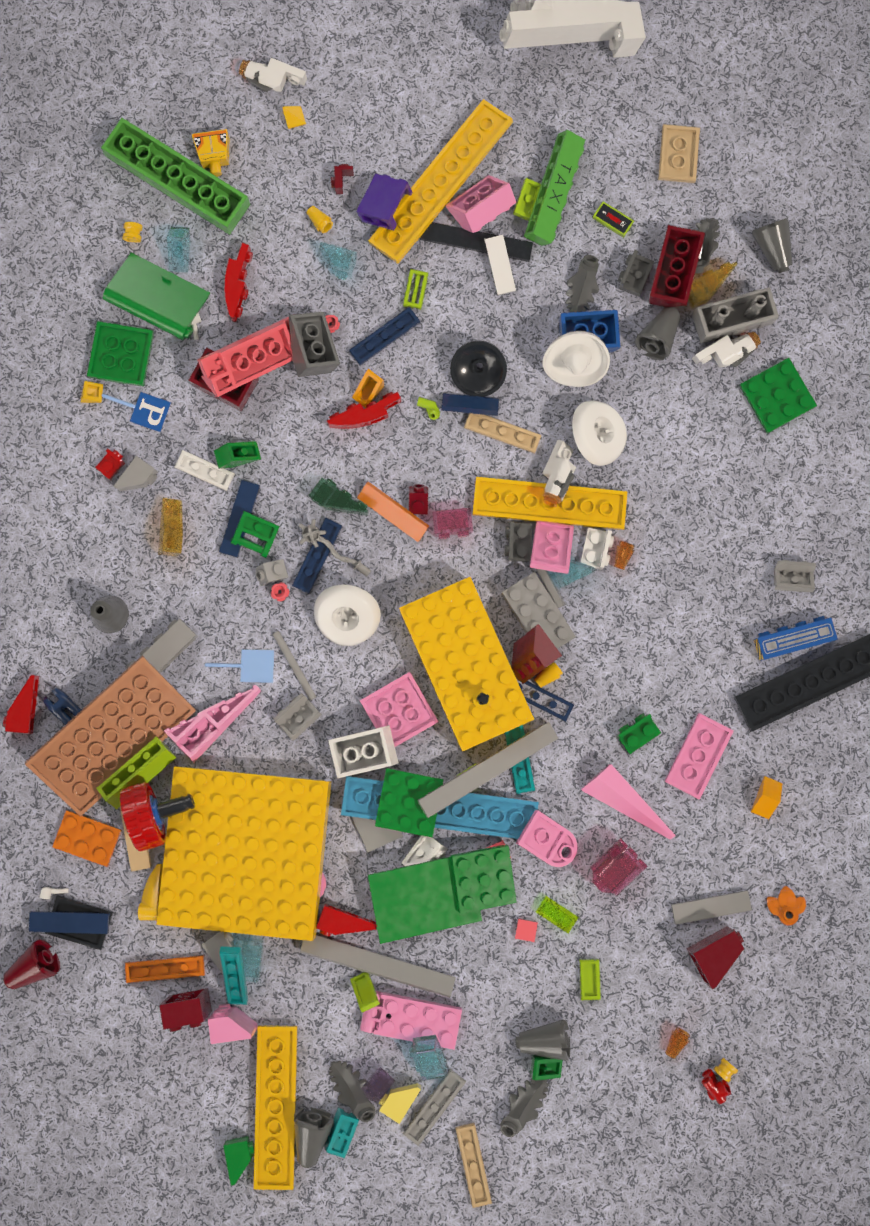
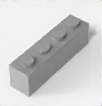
(168, 645)

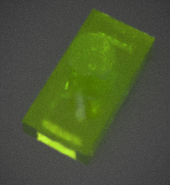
(556, 914)

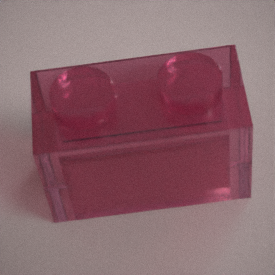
(452, 523)

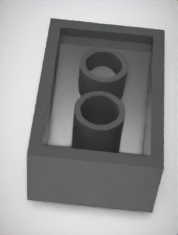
(312, 344)

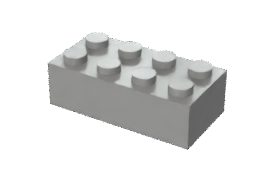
(534, 606)

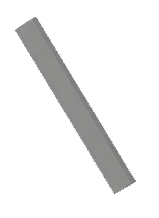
(487, 769)
(379, 965)

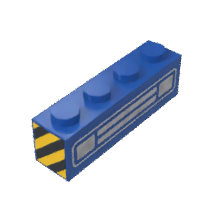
(796, 638)

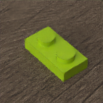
(526, 199)

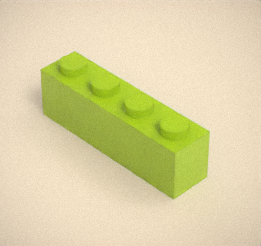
(138, 769)

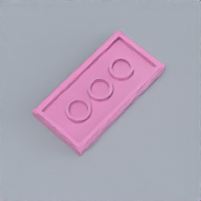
(699, 756)

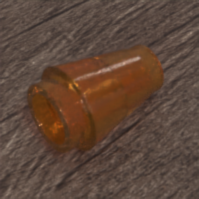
(623, 554)
(677, 1042)

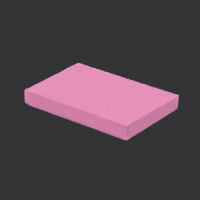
(552, 547)

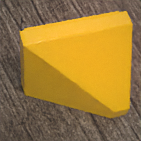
(293, 116)
(91, 392)

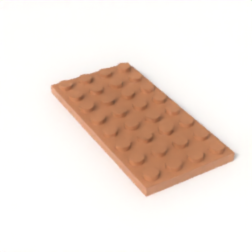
(109, 734)

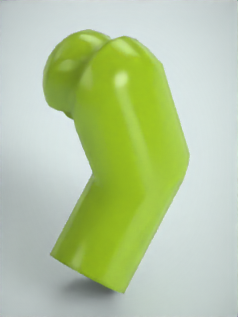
(431, 407)

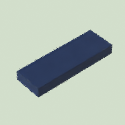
(470, 404)

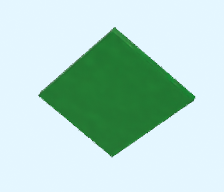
(416, 900)

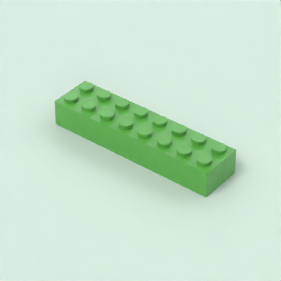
(175, 176)

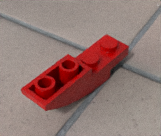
(235, 288)
(357, 416)

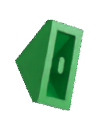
(545, 1068)

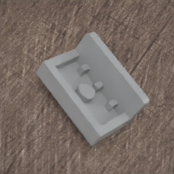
(794, 576)
(297, 716)

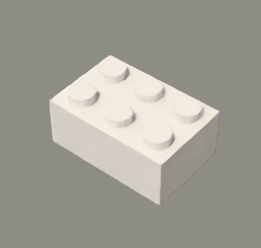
(363, 751)

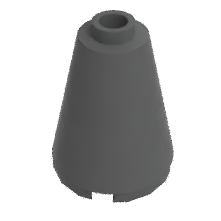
(775, 244)
(659, 334)
(109, 614)
(546, 1041)
(311, 1134)

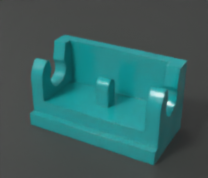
(341, 1133)

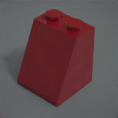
(716, 955)

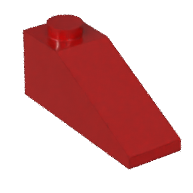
(22, 712)
(338, 922)

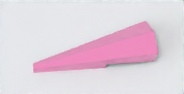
(198, 733)
(617, 793)

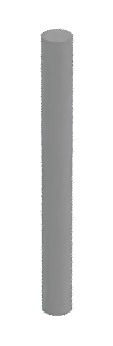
(294, 665)

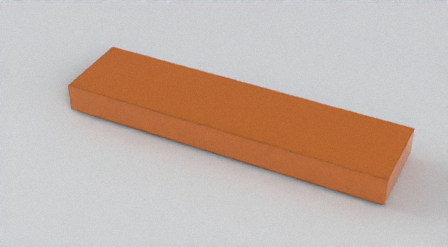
(393, 511)
(164, 969)

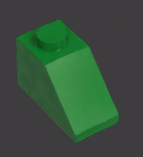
(237, 454)
(238, 1155)

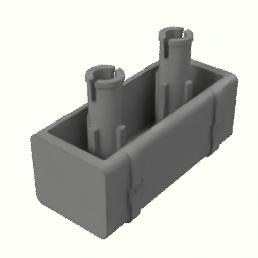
(735, 315)

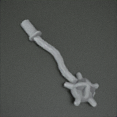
(312, 535)

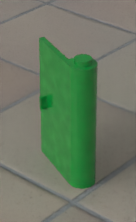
(156, 296)

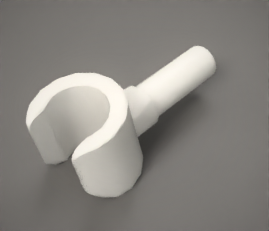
(197, 319)
(47, 891)

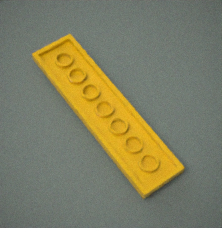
(525, 502)
(275, 1107)

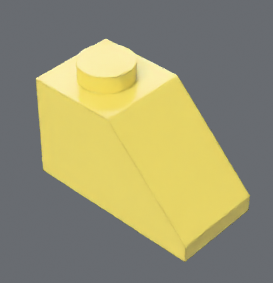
(398, 1101)

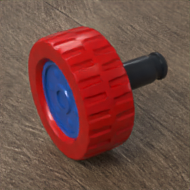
(146, 816)

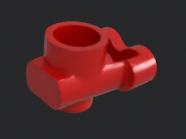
(715, 1090)

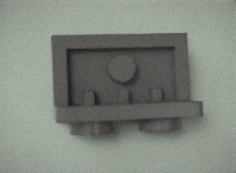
(636, 274)

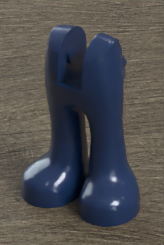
(59, 707)

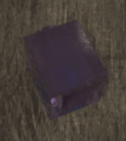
(377, 1085)

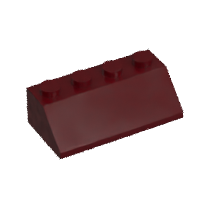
(676, 267)

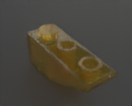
(707, 285)
(171, 528)

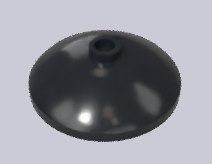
(475, 380)

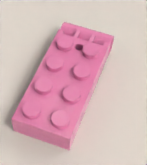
(412, 1019)

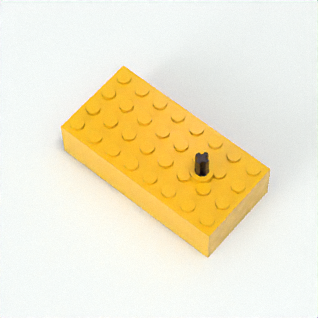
(466, 664)

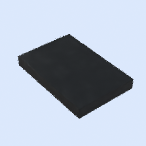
(65, 904)

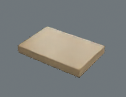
(679, 153)

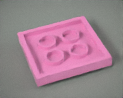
(401, 707)

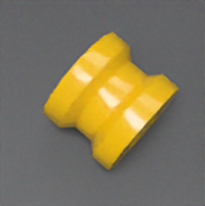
(132, 232)
(725, 1070)

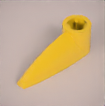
(150, 899)

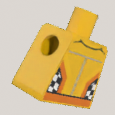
(213, 149)

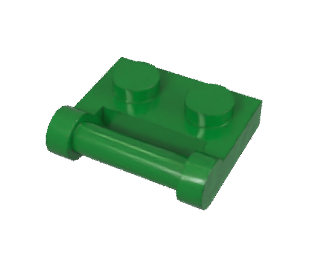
(257, 528)

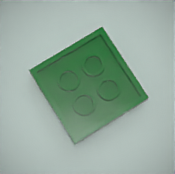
(120, 354)
(778, 395)
(399, 803)
(483, 879)

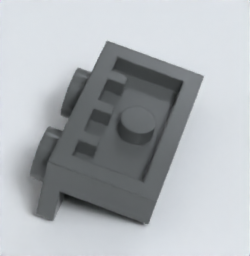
(519, 543)

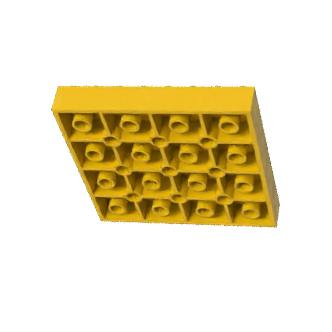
(245, 854)

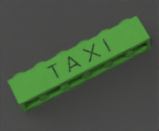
(555, 188)

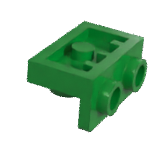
(638, 733)

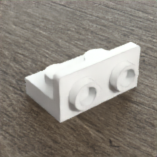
(596, 548)
(425, 850)

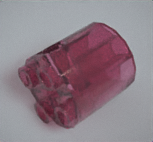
(616, 868)

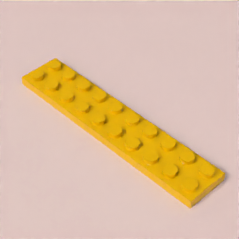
(442, 180)

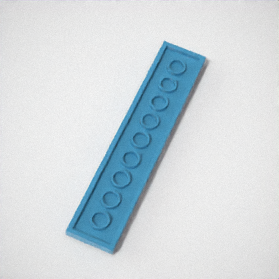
(468, 814)

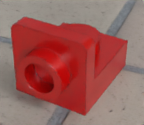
(110, 464)

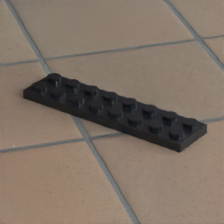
(805, 684)

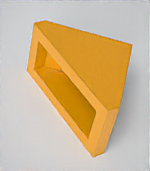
(368, 388)
(767, 797)

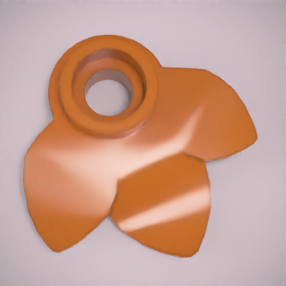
(786, 903)

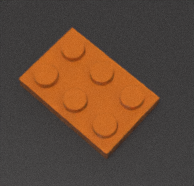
(87, 838)

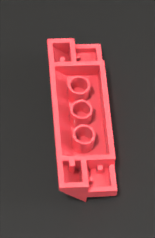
(247, 358)

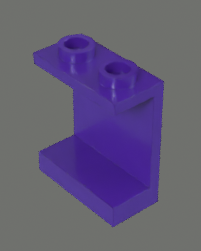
(382, 201)

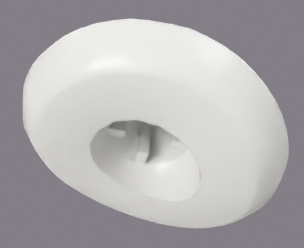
(576, 359)
(599, 432)
(346, 614)

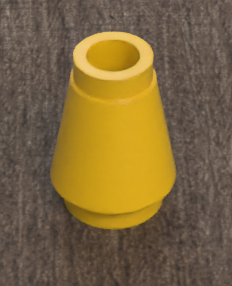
(321, 221)
(548, 675)

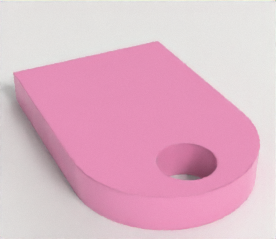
(547, 839)

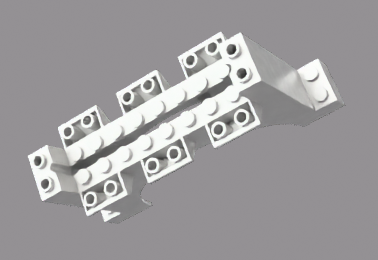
(574, 21)

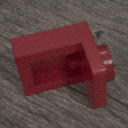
(339, 172)
(418, 499)

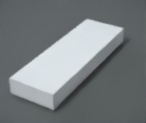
(500, 265)
(204, 470)

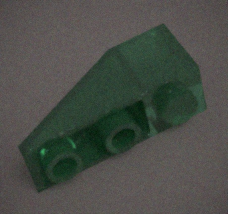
(332, 499)

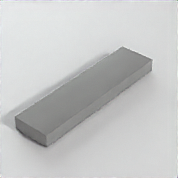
(711, 907)
(434, 1107)

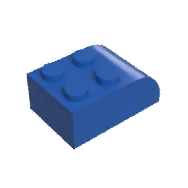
(601, 323)

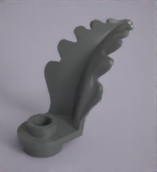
(708, 226)
(583, 285)
(351, 1091)
(524, 1106)

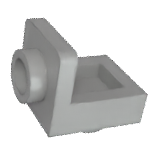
(271, 572)

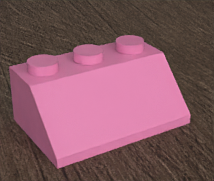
(481, 203)
(230, 1025)

